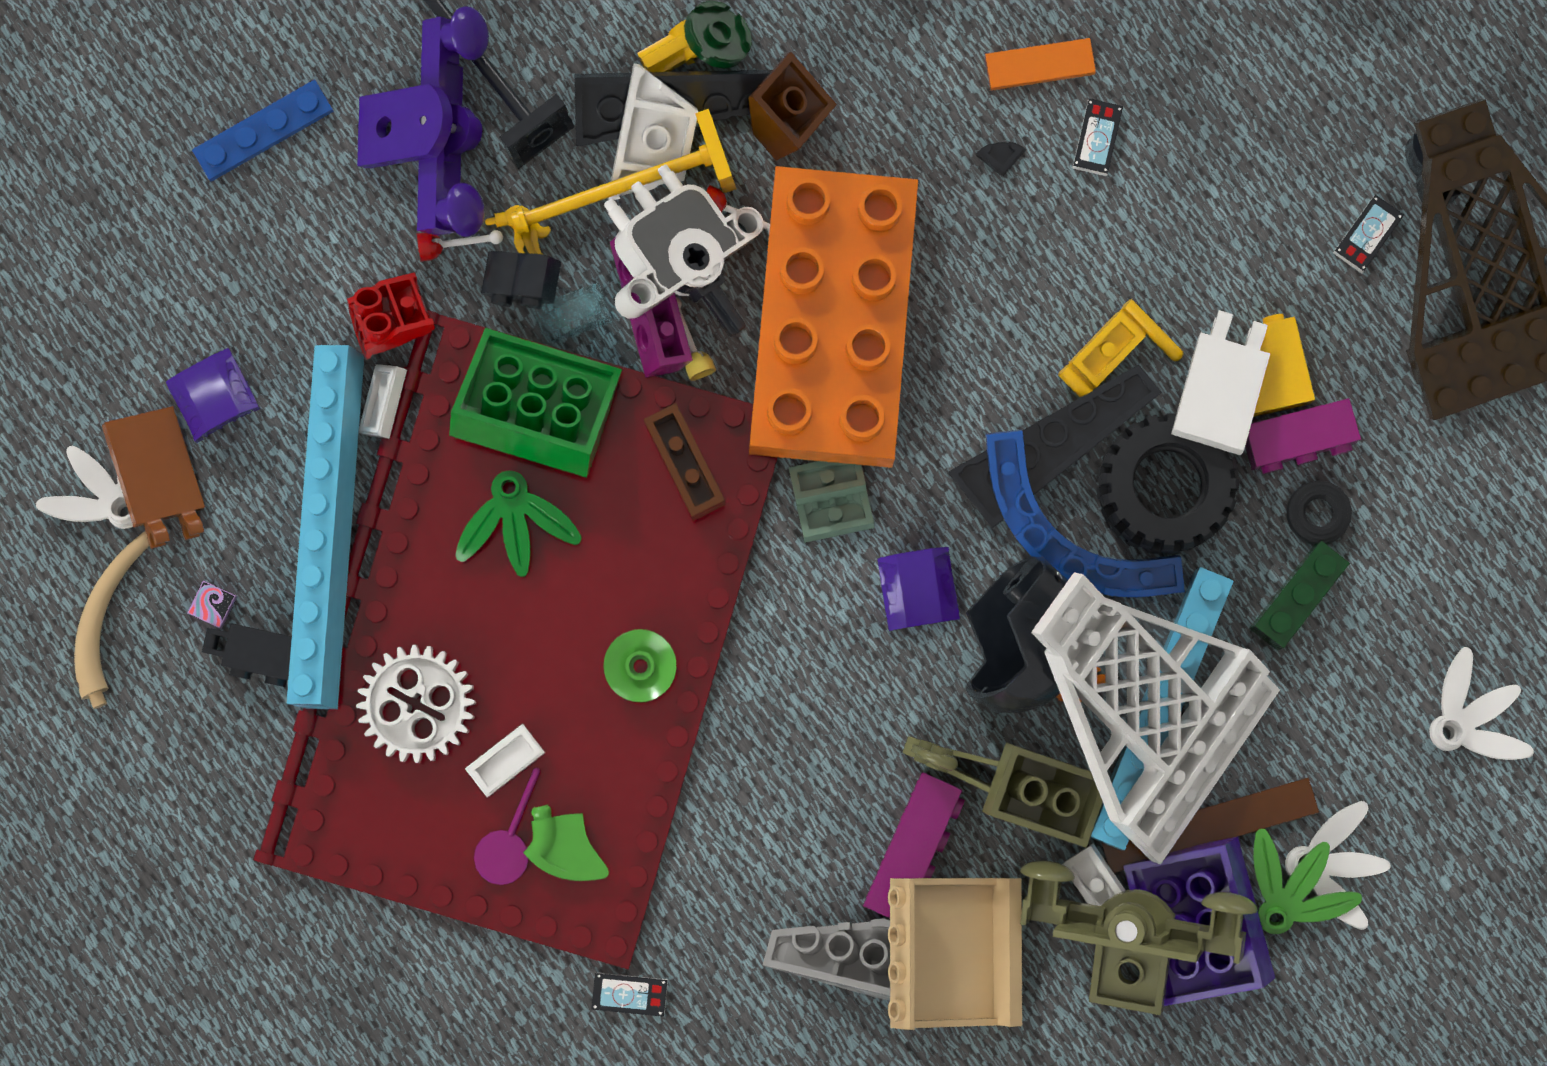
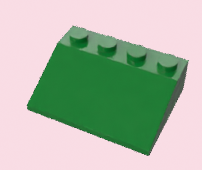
(534, 402)

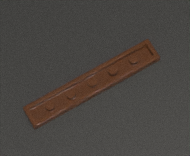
(1232, 819)

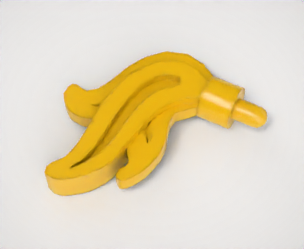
(522, 239)

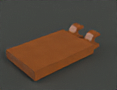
(155, 473)

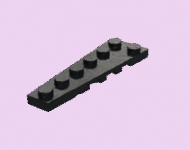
(603, 97)

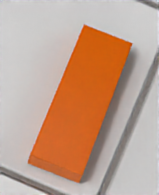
(1040, 64)

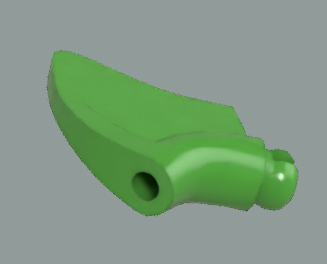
(563, 847)

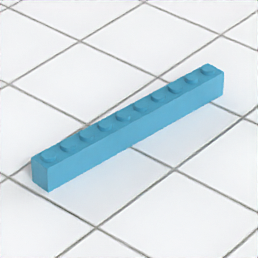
(325, 527)

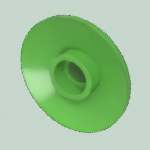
(637, 646)

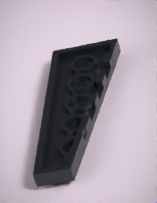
(1061, 438)

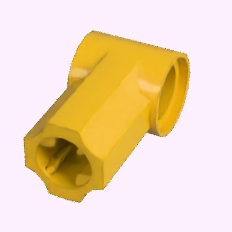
(668, 52)

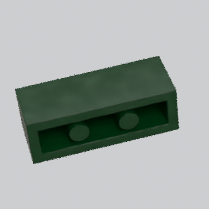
(1299, 595)

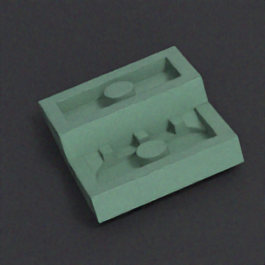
(830, 499)

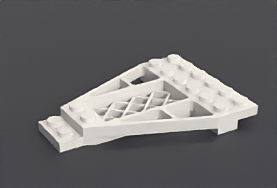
(1198, 743)

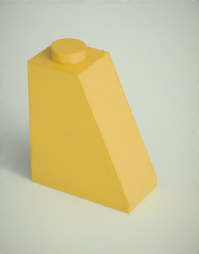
(1286, 375)

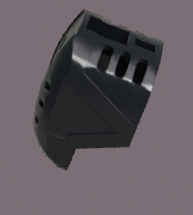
(1002, 619)

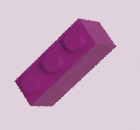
(1302, 436)

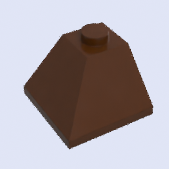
(788, 107)

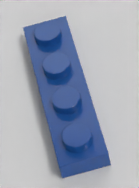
(262, 130)

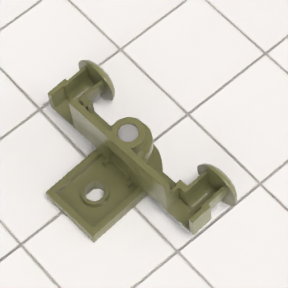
(1133, 929)

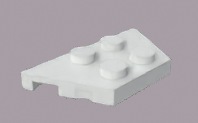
(654, 128)

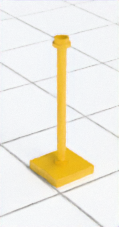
(708, 154)

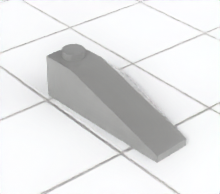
(838, 955)

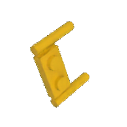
(1111, 347)

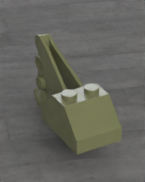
(1026, 789)

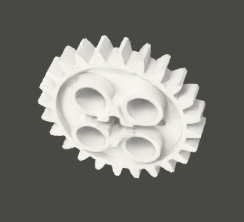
(401, 733)

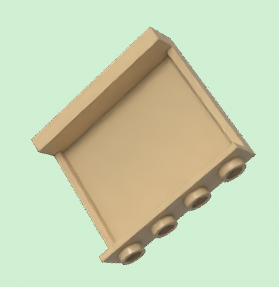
(955, 952)

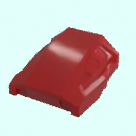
(391, 314)

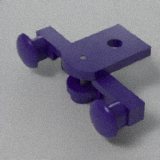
(432, 125)

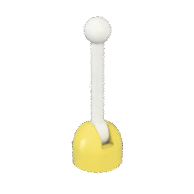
(701, 361)

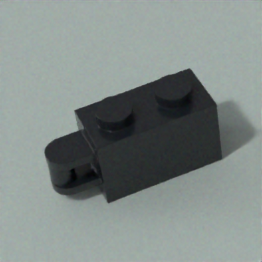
(252, 651)

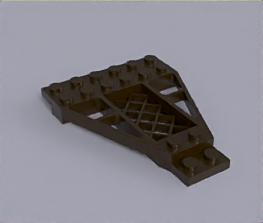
(1505, 350)

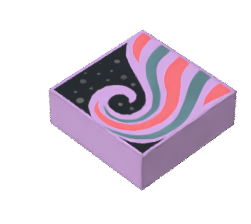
(212, 604)

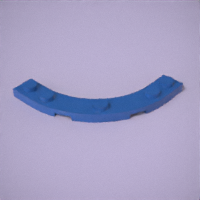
(1041, 539)

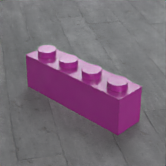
(916, 838)

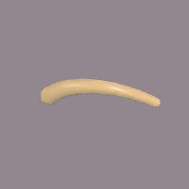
(87, 643)

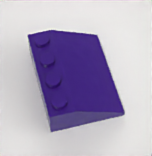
(1182, 884)

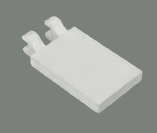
(1222, 387)

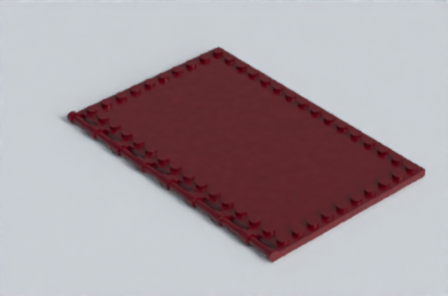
(533, 660)

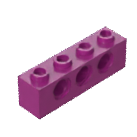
(657, 332)

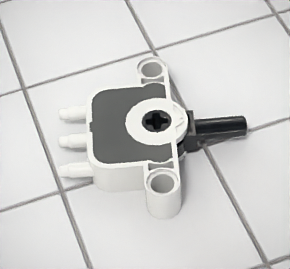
(669, 234)

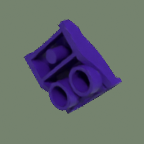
(212, 394)
(918, 588)

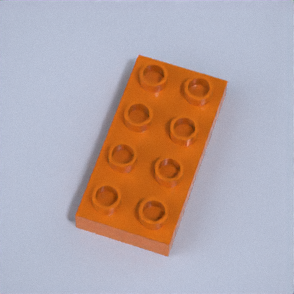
(834, 317)

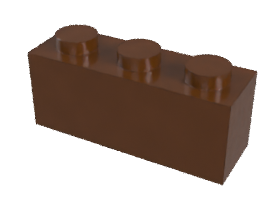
(684, 462)

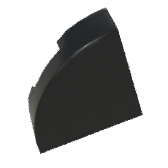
(1001, 156)

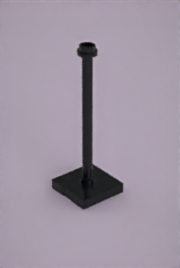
(536, 129)

